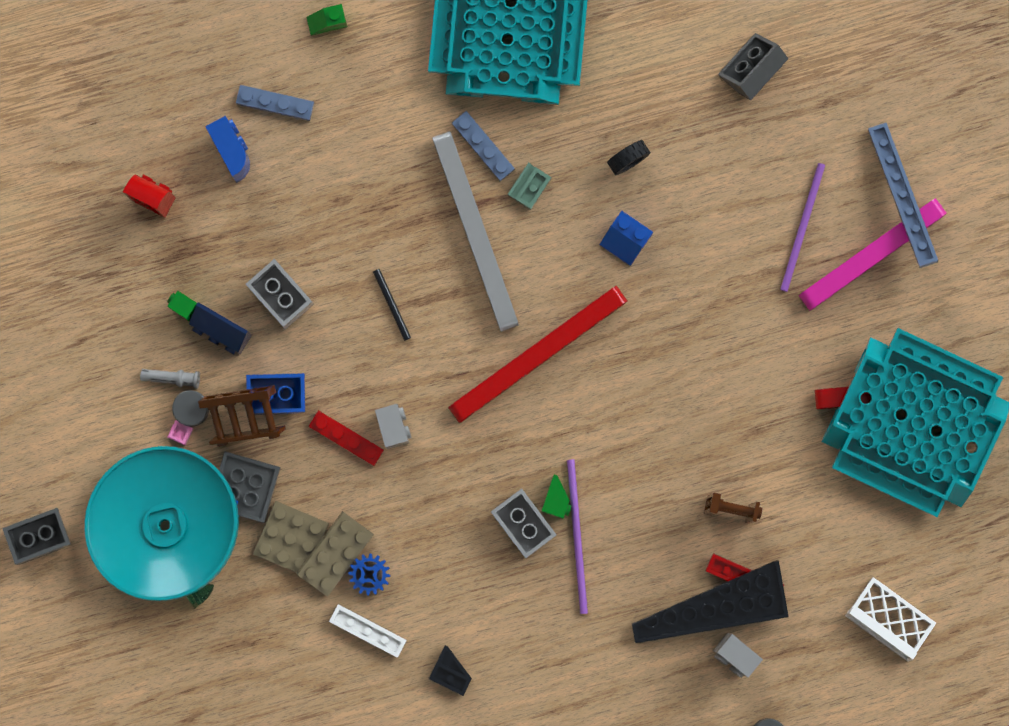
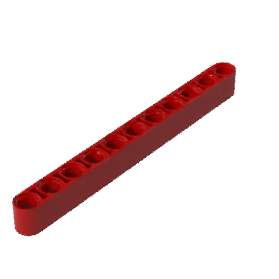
(537, 354)

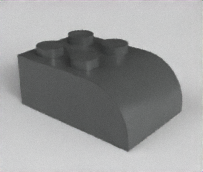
(36, 536)

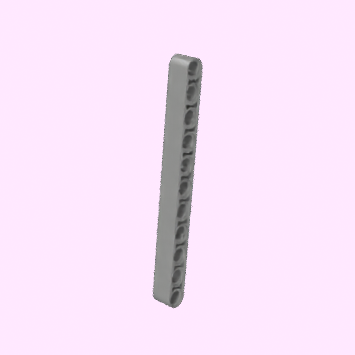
(475, 231)

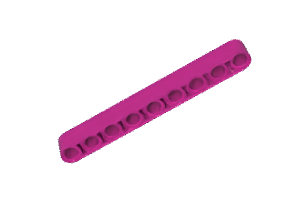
(866, 258)

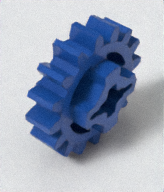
(362, 580)

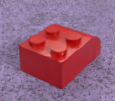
(149, 195)

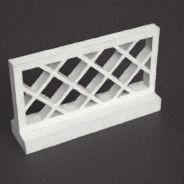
(884, 634)

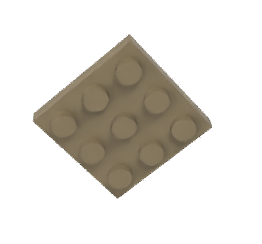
(289, 536)

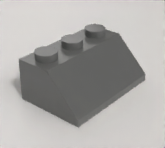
(753, 66)

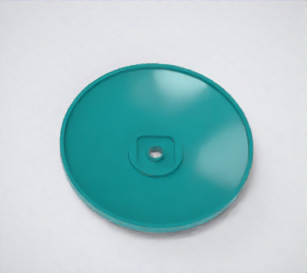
(127, 517)

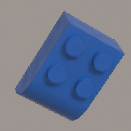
(230, 147)
(288, 396)

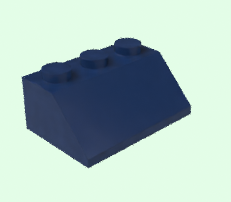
(219, 329)

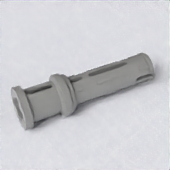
(179, 378)

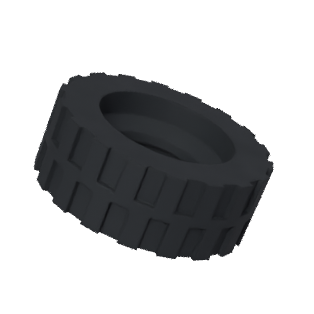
(628, 157)

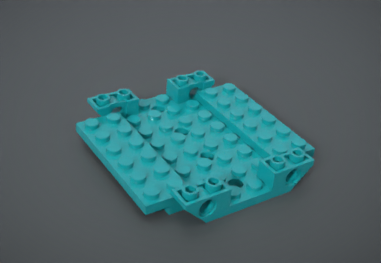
(542, 53)
(903, 454)

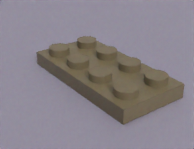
(334, 553)

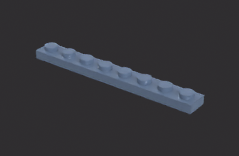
(903, 195)

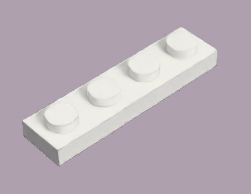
(367, 630)

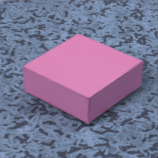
(180, 433)

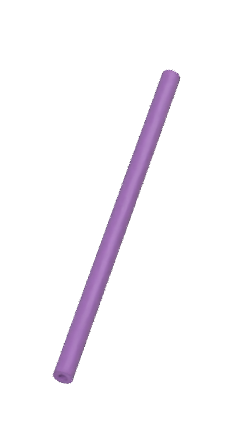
(577, 536)

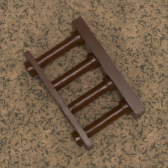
(246, 397)
(715, 504)

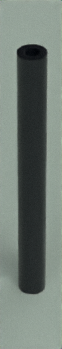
(392, 305)

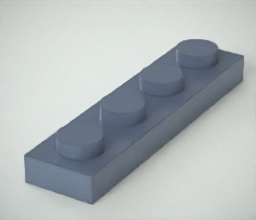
(275, 102)
(483, 146)

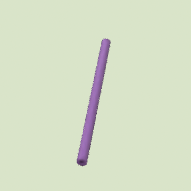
(802, 227)

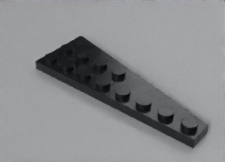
(740, 601)

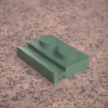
(529, 186)

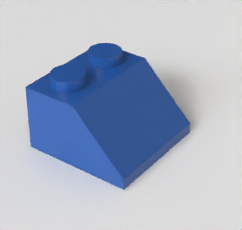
(626, 238)

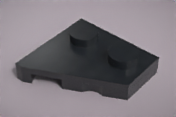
(450, 672)

